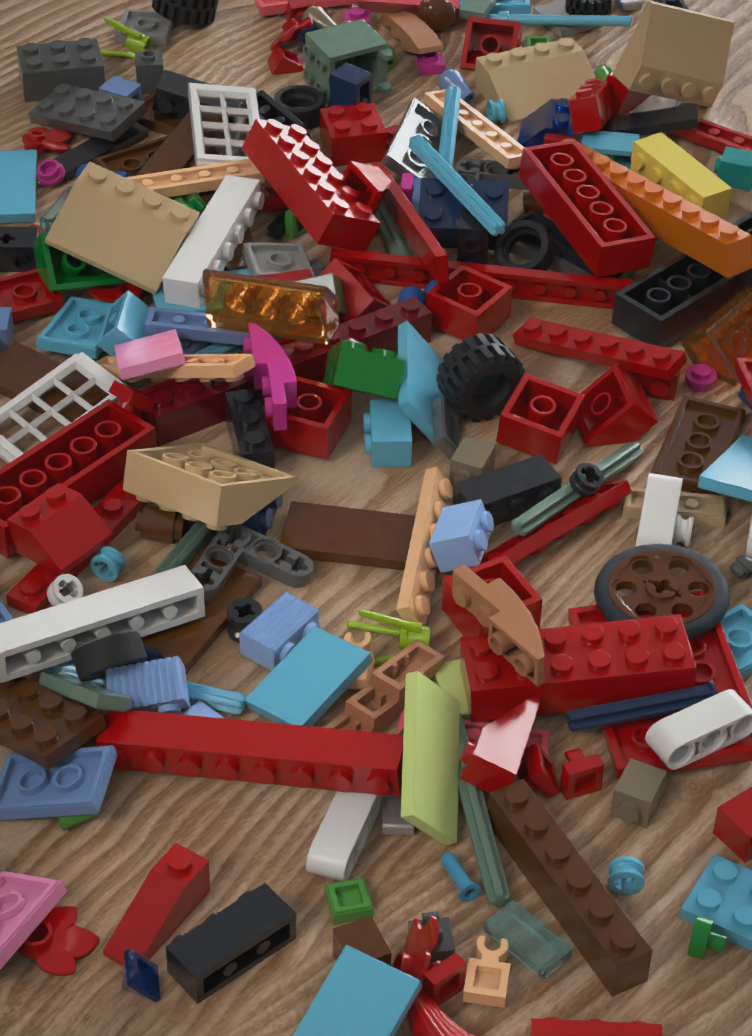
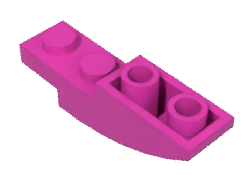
(271, 374)

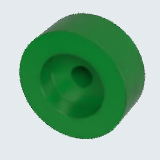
(704, 938)

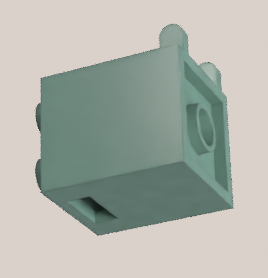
(341, 44)

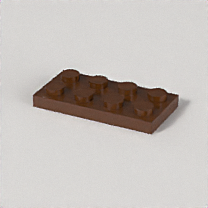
(43, 722)

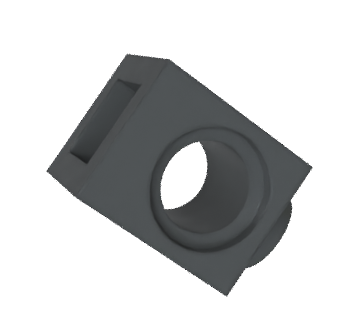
(148, 69)

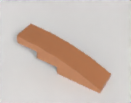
(412, 32)
(384, 697)

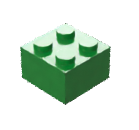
(364, 371)

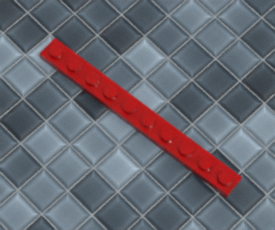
(526, 283)

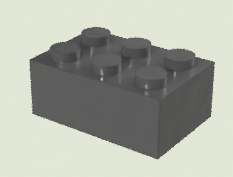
(59, 62)

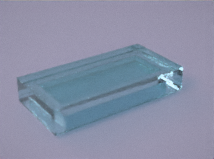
(528, 939)

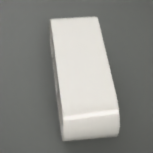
(659, 510)
(700, 729)
(342, 834)

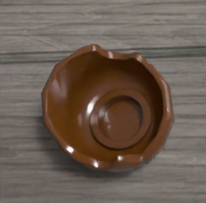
(437, 14)

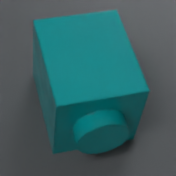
(735, 168)

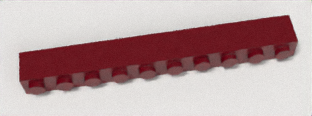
(200, 405)

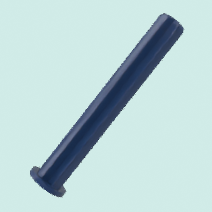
(638, 708)

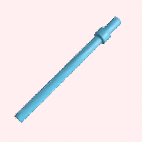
(567, 20)

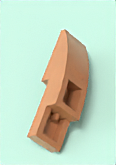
(509, 622)

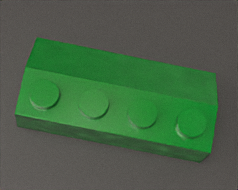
(66, 272)

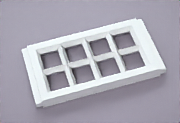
(220, 93)
(78, 362)

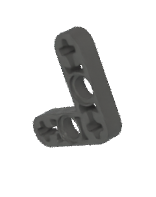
(488, 170)
(244, 551)

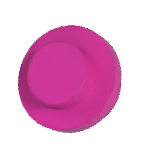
(50, 172)
(700, 377)

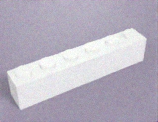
(212, 239)
(141, 605)

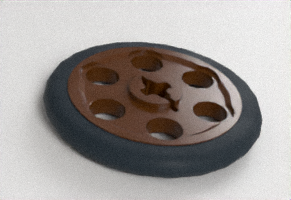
(661, 589)

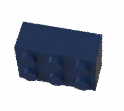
(442, 209)

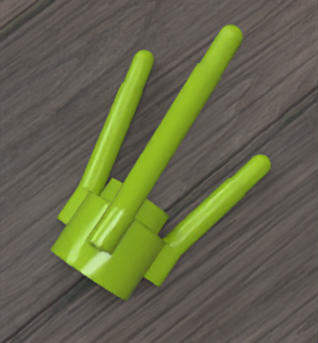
(134, 42)
(407, 631)

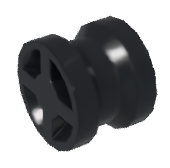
(241, 614)

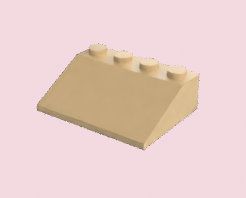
(676, 54)
(532, 76)
(121, 227)
(203, 483)

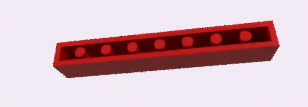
(256, 751)

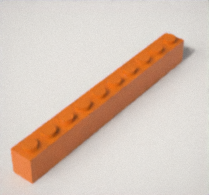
(678, 221)

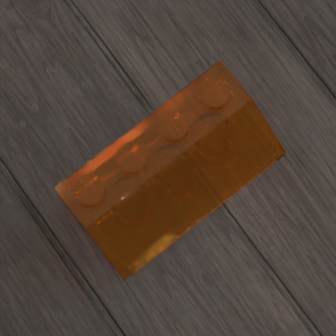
(275, 305)
(724, 337)

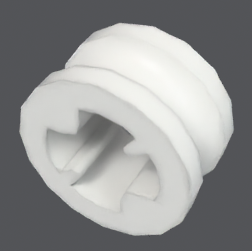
(682, 530)
(62, 581)

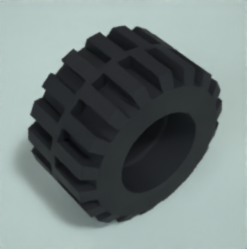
(187, 11)
(479, 376)

